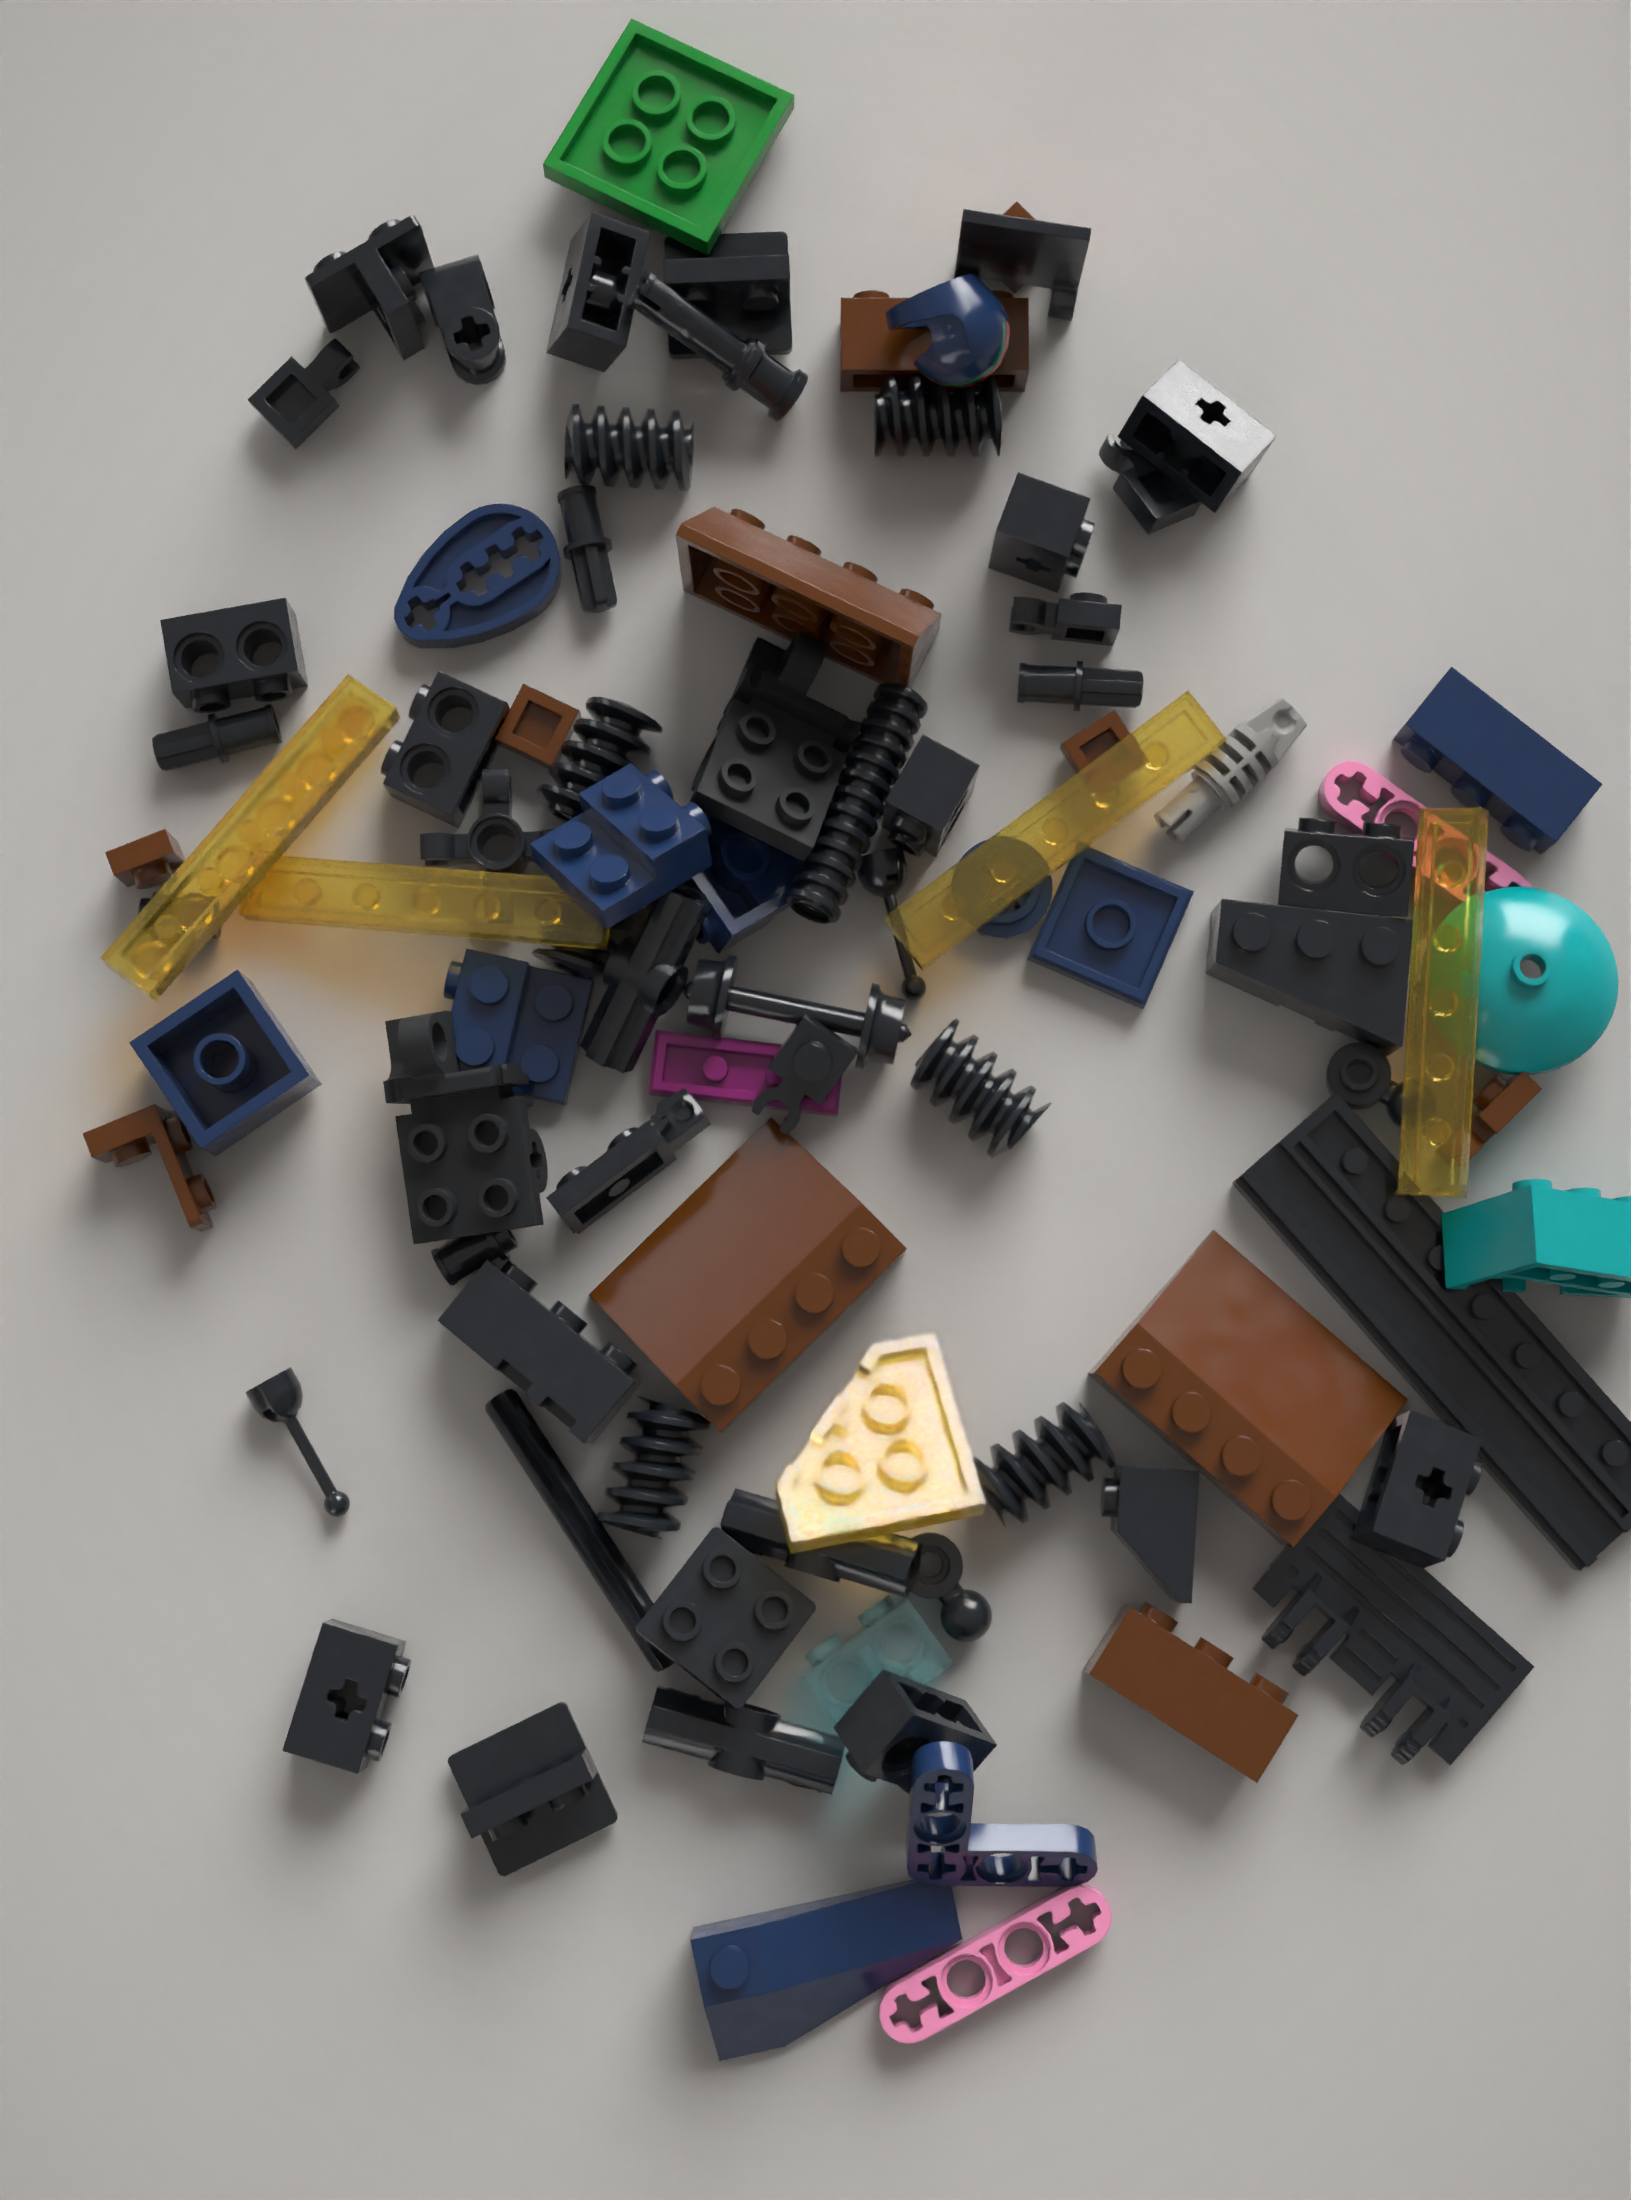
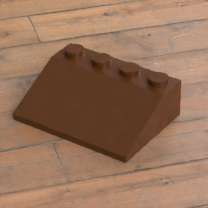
(793, 589)
(747, 1274)
(1249, 1389)

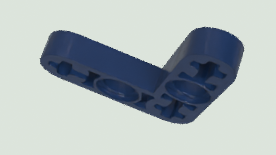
(1041, 1852)

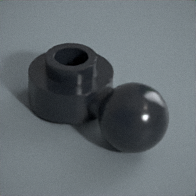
(1377, 1089)
(963, 1612)

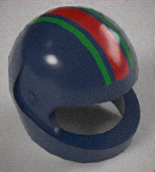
(965, 326)

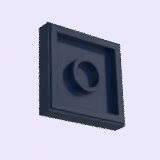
(1110, 926)

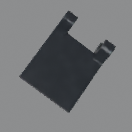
(1025, 254)

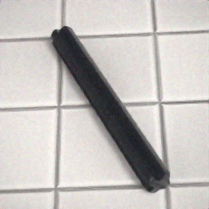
(575, 1517)

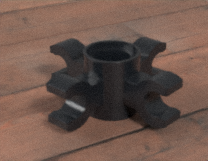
(456, 849)

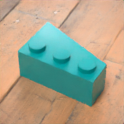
(1543, 1238)

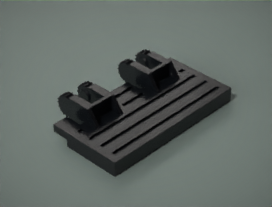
(1394, 1625)

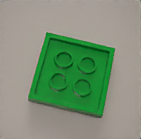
(669, 136)

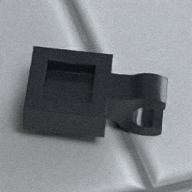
(299, 398)

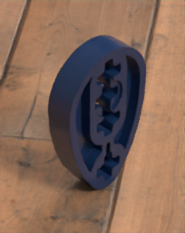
(466, 547)

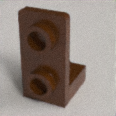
(129, 1141)

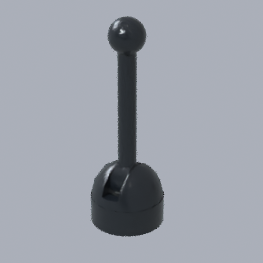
(883, 876)
(279, 1401)

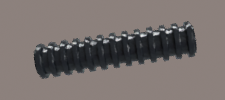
(857, 803)

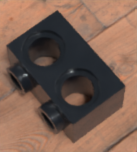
(235, 637)
(460, 752)
(928, 797)
(1344, 887)
(899, 1718)

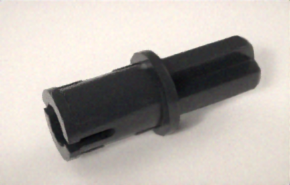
(587, 548)
(1080, 685)
(216, 738)

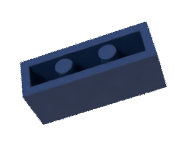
(1496, 763)

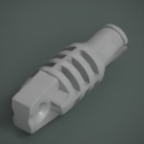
(1233, 769)

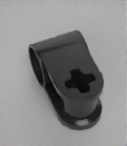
(465, 315)

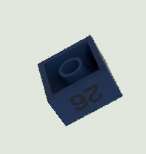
(225, 1063)

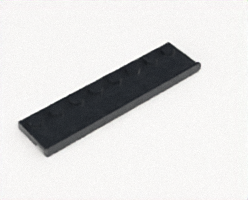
(1466, 1352)

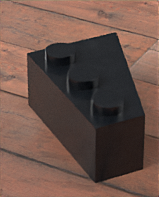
(1321, 963)
(541, 1349)

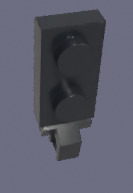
(629, 1162)

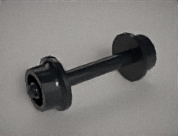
(714, 995)

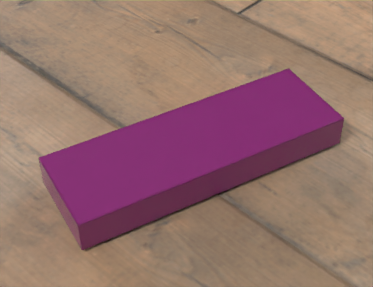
(722, 1071)

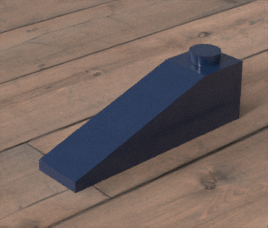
(802, 1964)

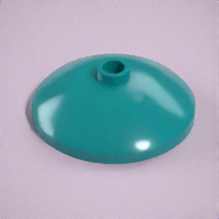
(1550, 1018)

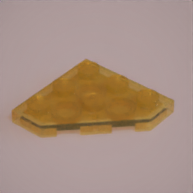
(882, 1454)

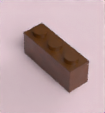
(873, 351)
(1192, 1689)

